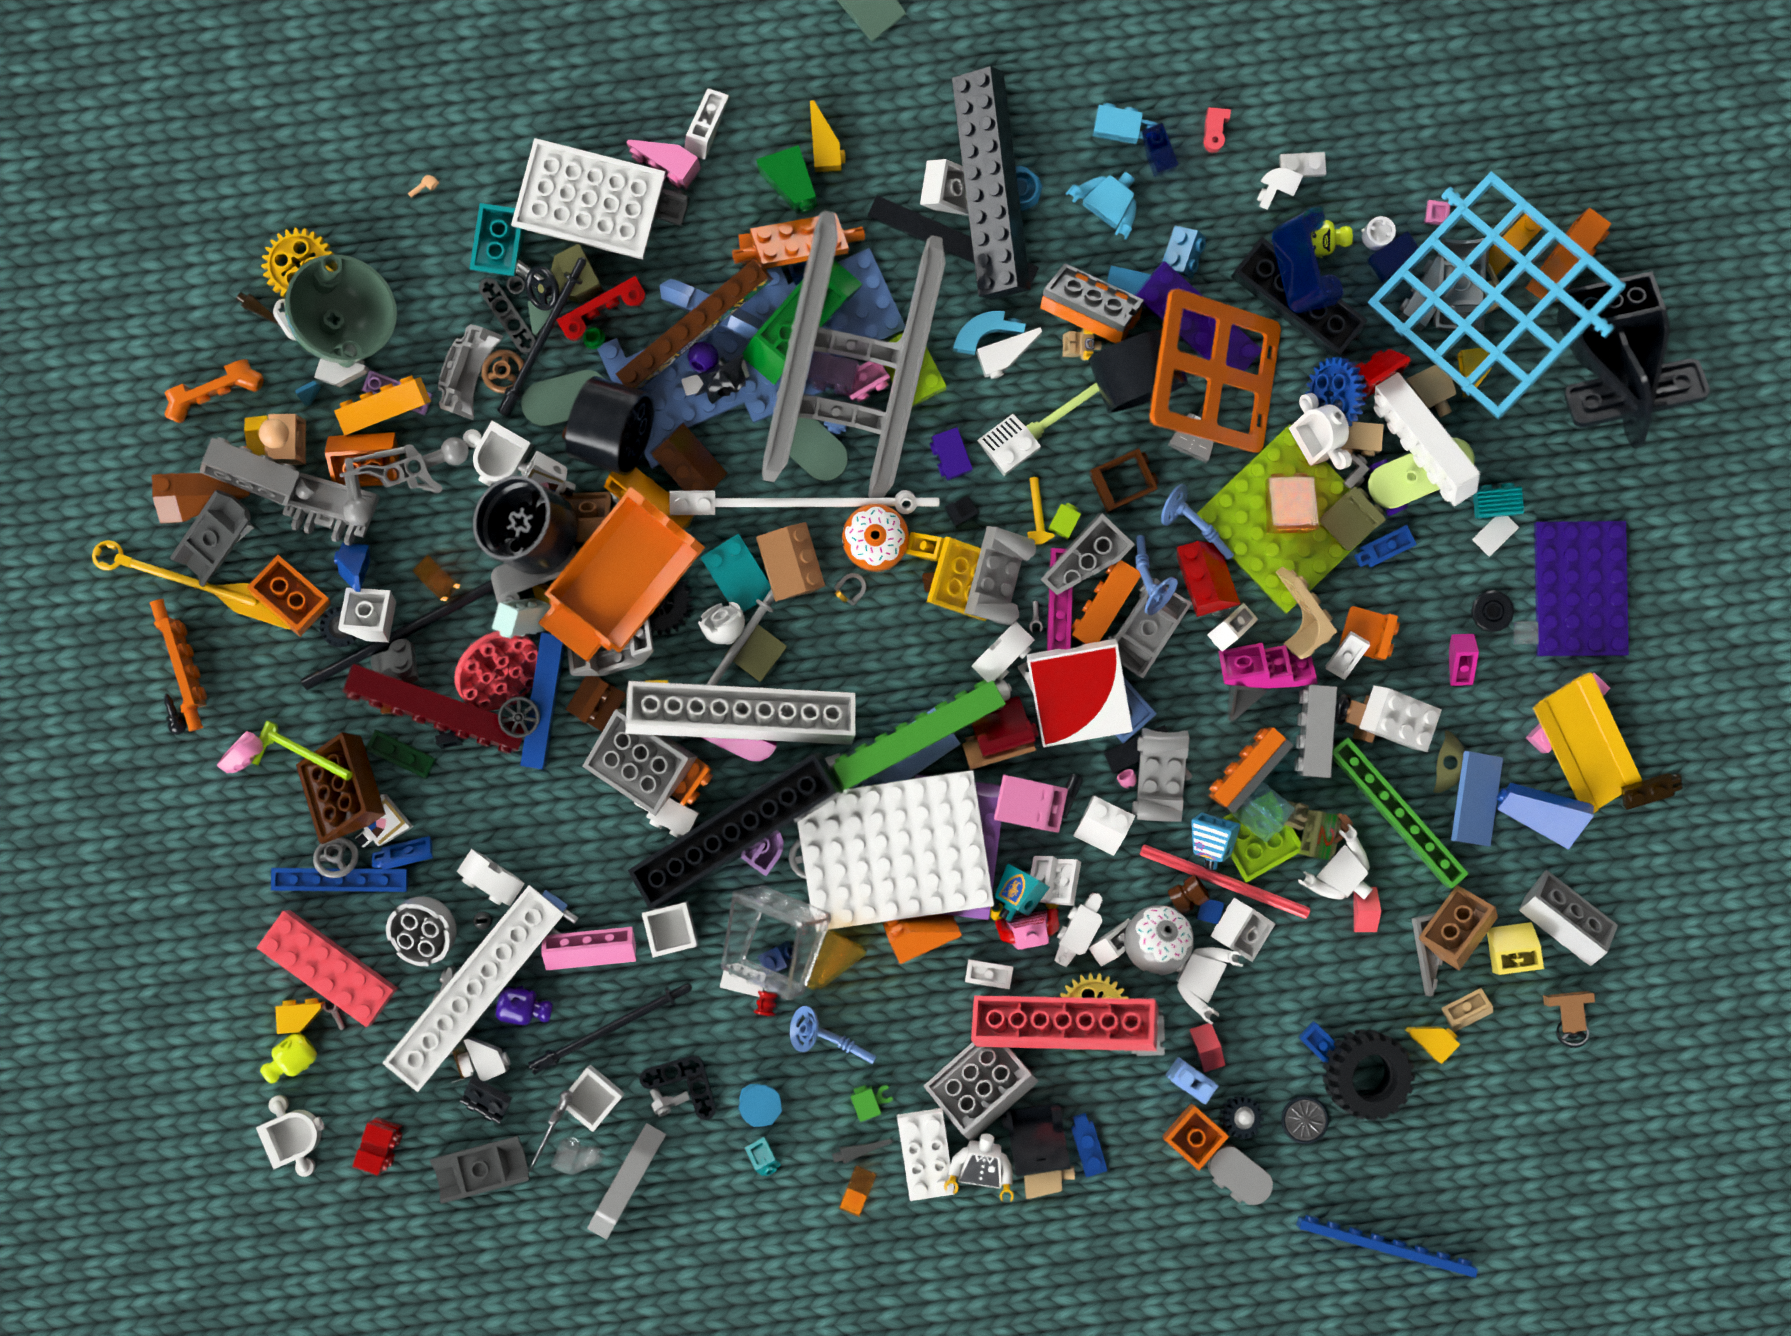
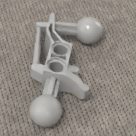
(359, 511)

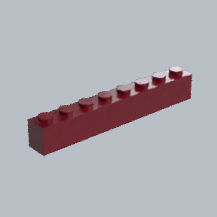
(430, 707)

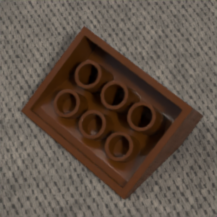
(337, 803)

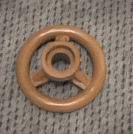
(496, 368)

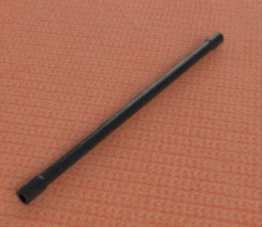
(320, 676)

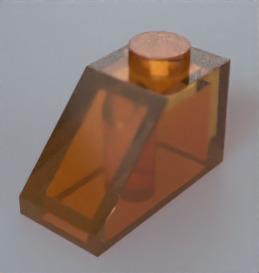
(436, 578)

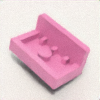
(869, 377)

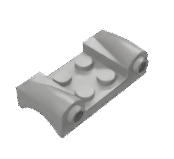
(1464, 294)
(997, 575)
(1146, 635)
(1161, 775)

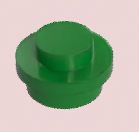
(593, 338)

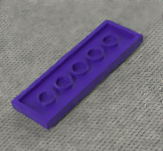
(1195, 328)

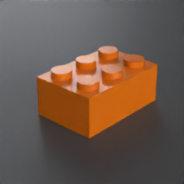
(289, 595)

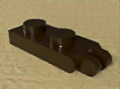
(1651, 790)

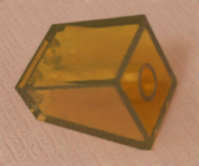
(834, 958)

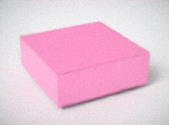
(1436, 212)

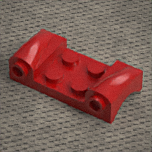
(573, 322)

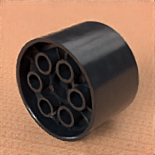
(1128, 371)
(609, 425)
(497, 521)

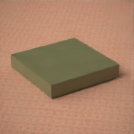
(759, 653)

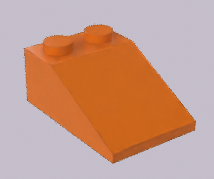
(920, 934)

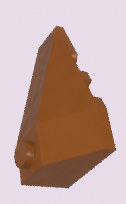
(184, 495)

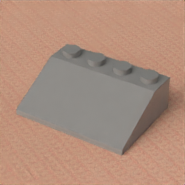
(639, 764)
(980, 1087)

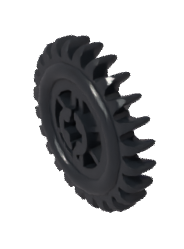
(678, 612)

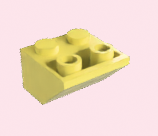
(1514, 948)

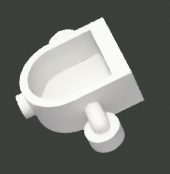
(1321, 433)
(497, 453)
(290, 1136)

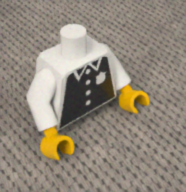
(982, 1165)

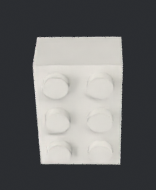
(1400, 718)

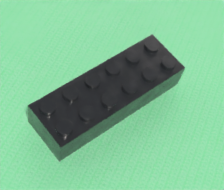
(1327, 327)

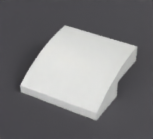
(1060, 876)

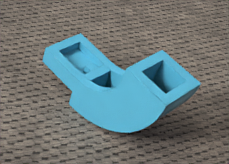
(983, 325)

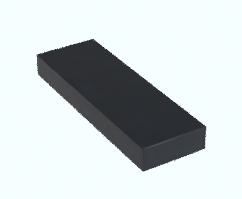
(1126, 753)

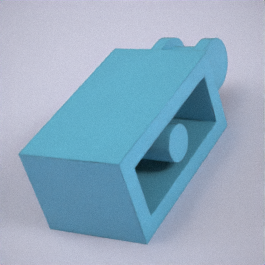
(1120, 123)

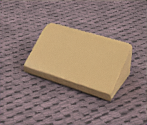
(1467, 1010)

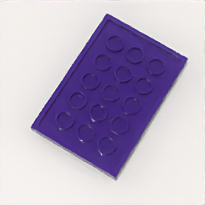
(1581, 588)

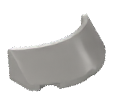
(462, 369)

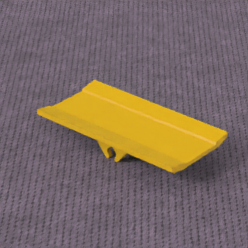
(1587, 741)

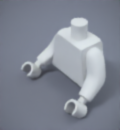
(1343, 872)
(1201, 975)

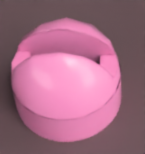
(1127, 778)

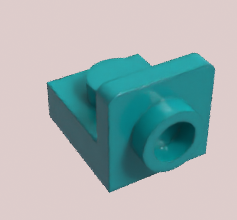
(762, 1157)

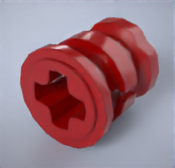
(766, 1003)

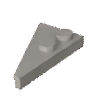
(1427, 959)

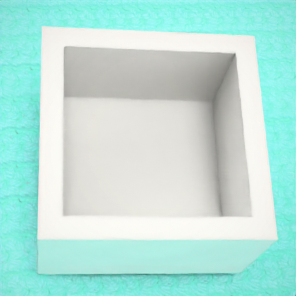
(670, 929)
(593, 1097)

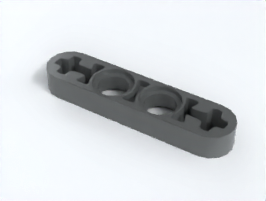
(506, 317)

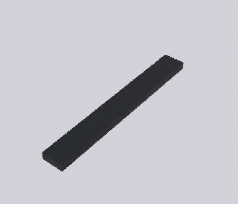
(923, 227)

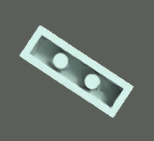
(520, 617)

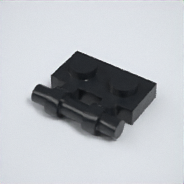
(486, 1100)

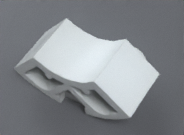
(1003, 653)
(490, 878)

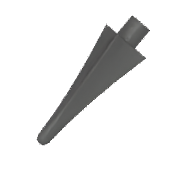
(850, 1153)

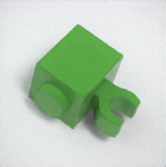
(866, 1101)

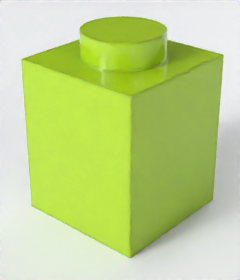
(1064, 520)

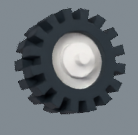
(1241, 1117)

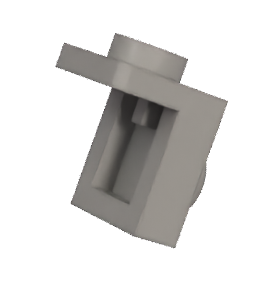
(1356, 477)

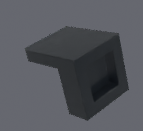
(961, 511)

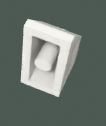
(1232, 627)
(1110, 945)
(487, 1058)

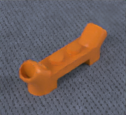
(238, 374)

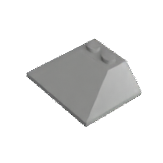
(609, 662)

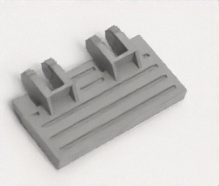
(325, 508)

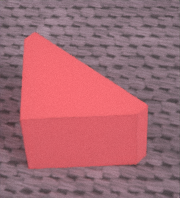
(1367, 912)
(1207, 1047)

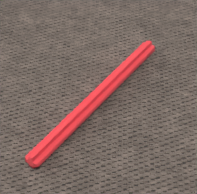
(1225, 881)

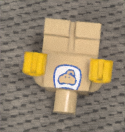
(1080, 344)

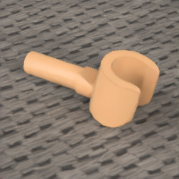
(428, 181)

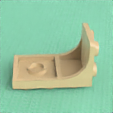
(1315, 624)

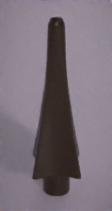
(252, 304)

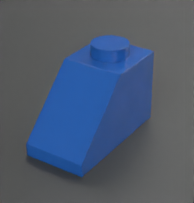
(353, 564)

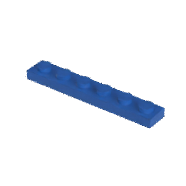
(357, 880)

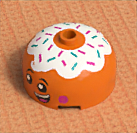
(879, 553)

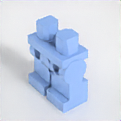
(1191, 1080)

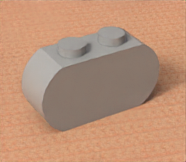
(1240, 1175)

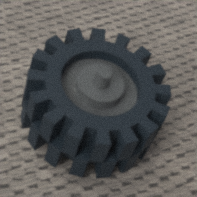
(330, 632)

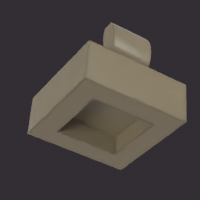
(1298, 817)

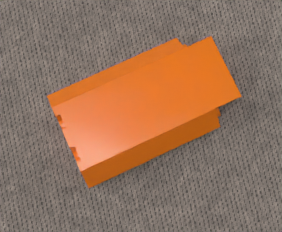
(618, 577)

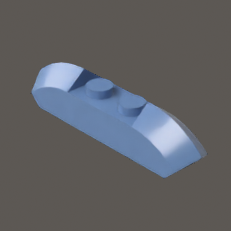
(688, 298)

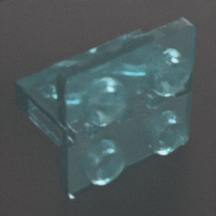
(1264, 812)

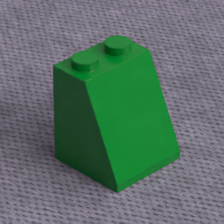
(789, 178)

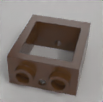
(1102, 488)

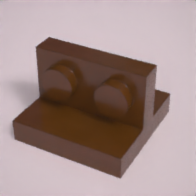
(595, 701)

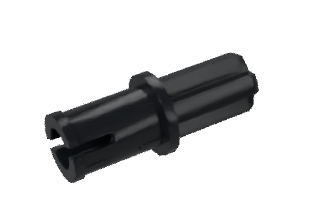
(1073, 787)

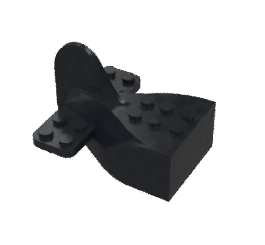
(1628, 360)

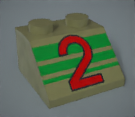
(1320, 835)

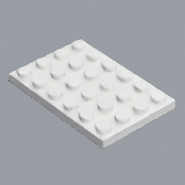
(588, 198)

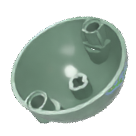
(354, 301)

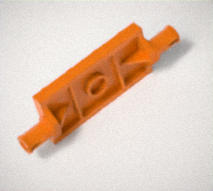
(790, 242)
(184, 668)

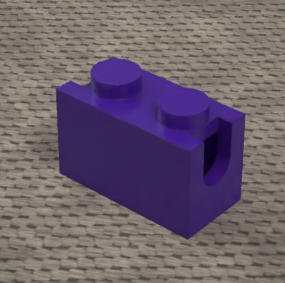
(951, 454)

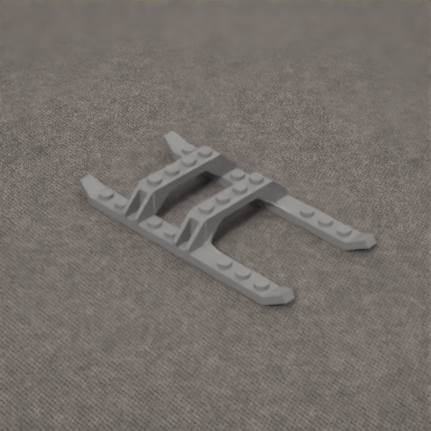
(809, 337)

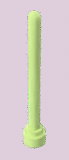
(1038, 428)

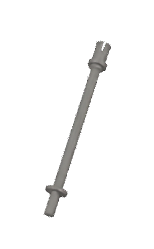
(749, 628)

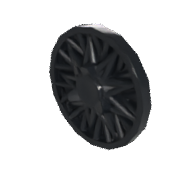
(1492, 611)

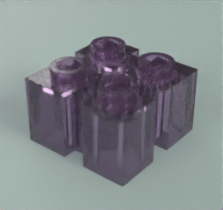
(832, 373)

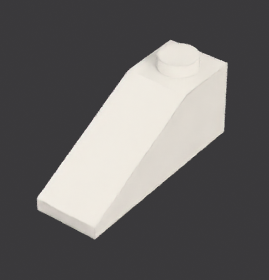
(705, 123)
(1002, 354)

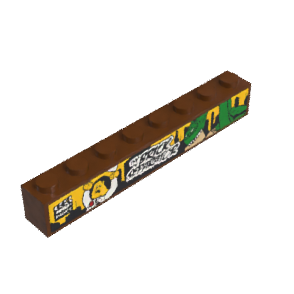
(695, 325)

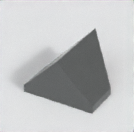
(1241, 699)

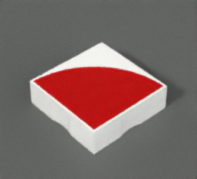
(1079, 693)

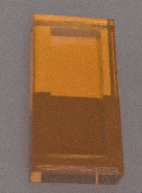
(857, 1191)

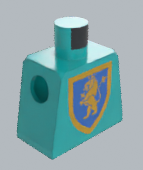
(1019, 892)

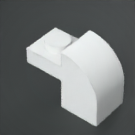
(1278, 179)

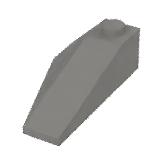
(1092, 551)

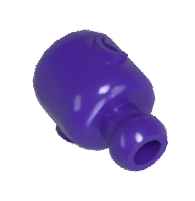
(520, 1006)

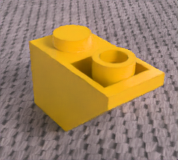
(296, 1017)

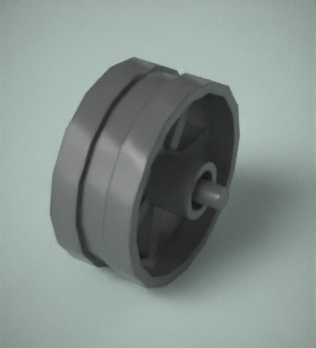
(519, 717)

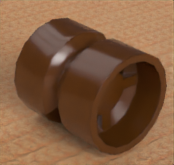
(1188, 895)

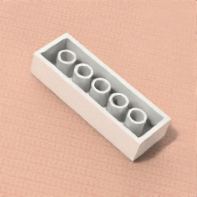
(1426, 439)

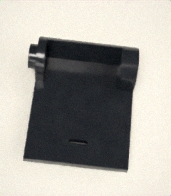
(1037, 1139)

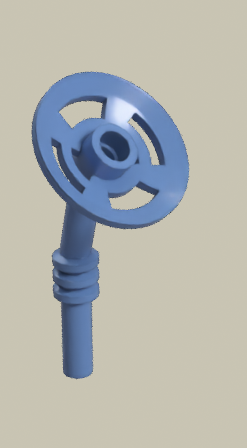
(1180, 507)
(1157, 593)
(813, 1030)

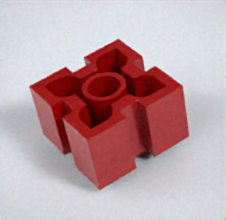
(377, 1146)

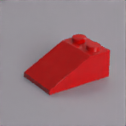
(1381, 368)

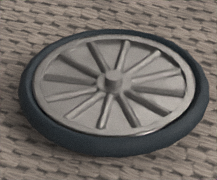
(1305, 1119)

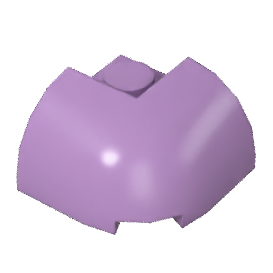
(766, 855)

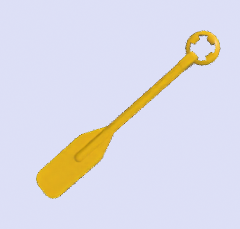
(233, 595)

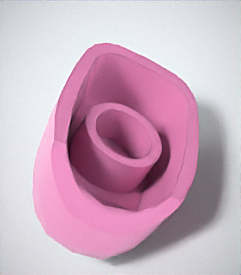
(241, 753)

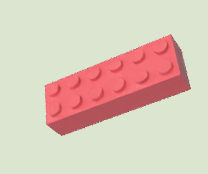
(327, 968)

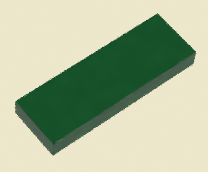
(401, 754)

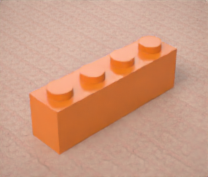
(1106, 603)

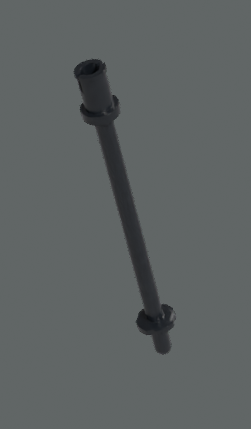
(513, 393)
(552, 1057)

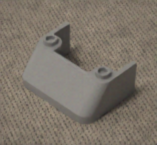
(509, 581)

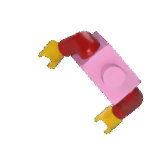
(1027, 930)

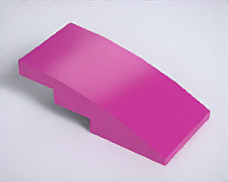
(1265, 668)

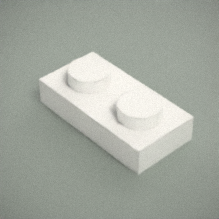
(1305, 163)
(1347, 655)
(989, 974)

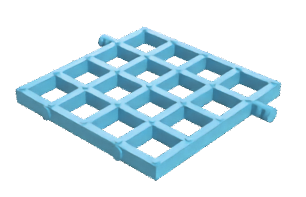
(1463, 268)

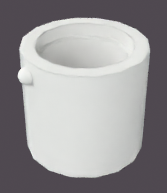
(1378, 233)

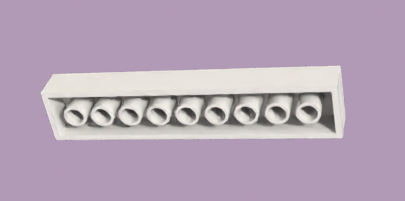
(740, 713)

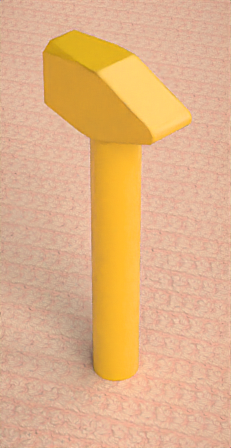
(1039, 535)

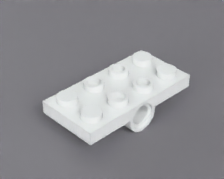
(925, 1153)

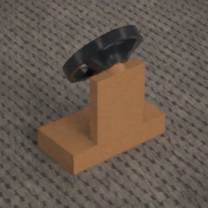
(1352, 713)
(1572, 1015)

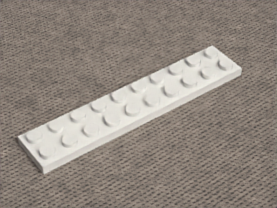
(473, 988)

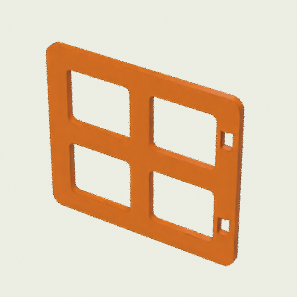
(1214, 371)

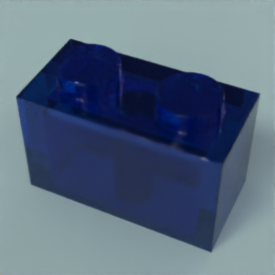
(1392, 256)

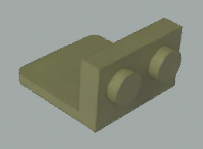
(1352, 518)

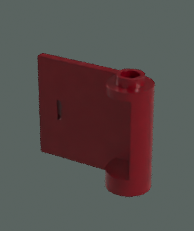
(1004, 728)

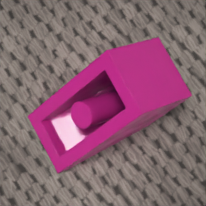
(1462, 659)

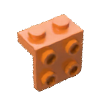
(1374, 628)

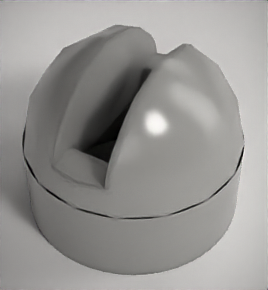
(304, 489)

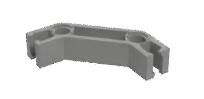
(626, 1181)

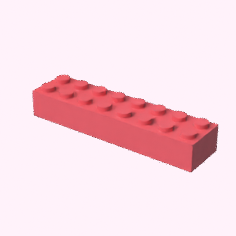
(1065, 1023)

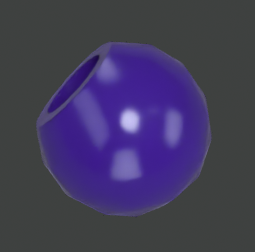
(702, 356)

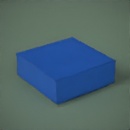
(1210, 911)

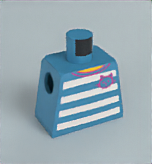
(1213, 838)

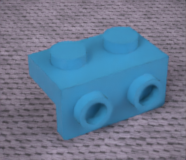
(1185, 250)

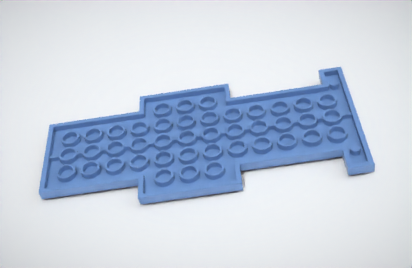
(866, 314)

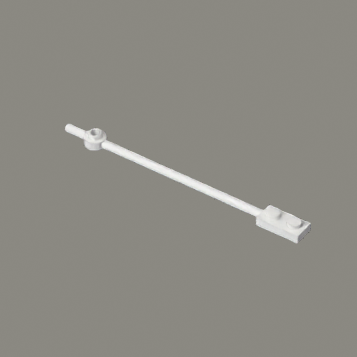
(705, 502)

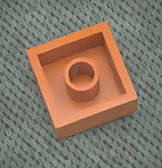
(1195, 1136)

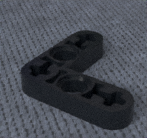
(691, 1077)

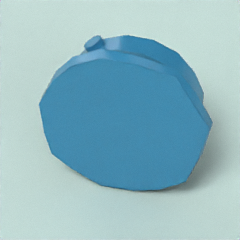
(1028, 187)
(759, 1105)

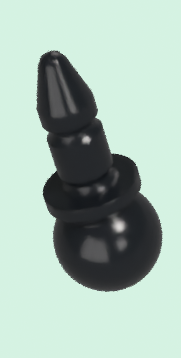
(176, 724)

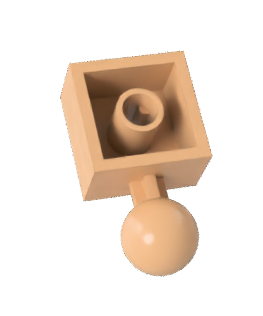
(284, 438)

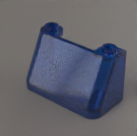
(1298, 263)

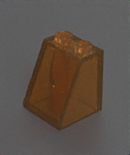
(1291, 504)

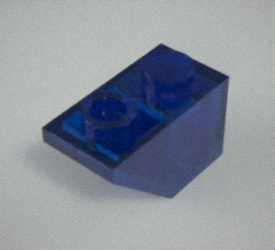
(1159, 150)

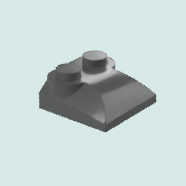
(397, 661)

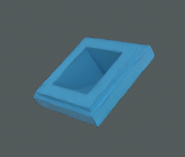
(308, 392)

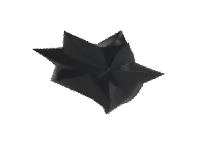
(722, 379)

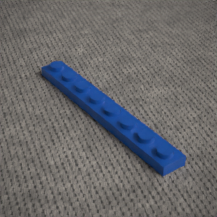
(1397, 1247)

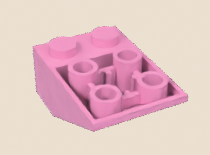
(673, 159)
(1031, 804)

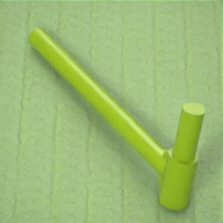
(270, 734)

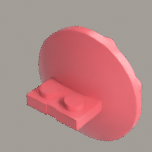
(496, 670)

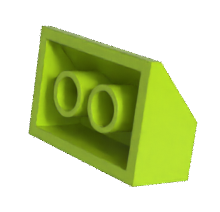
(929, 381)

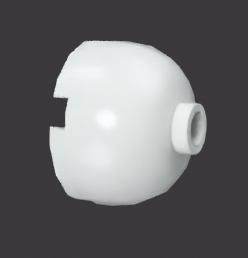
(722, 623)

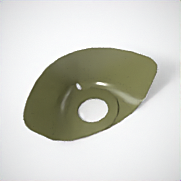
(1445, 777)

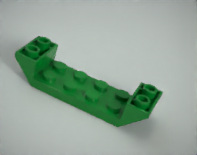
(770, 343)

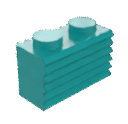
(1498, 502)

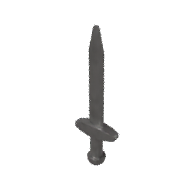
(566, 1097)

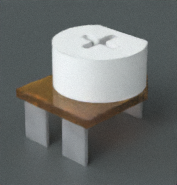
(464, 1064)

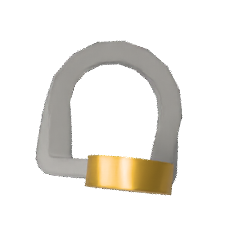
(839, 584)

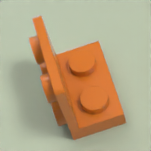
(697, 776)

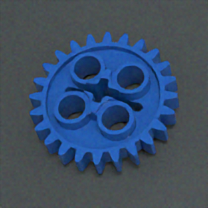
(1339, 385)

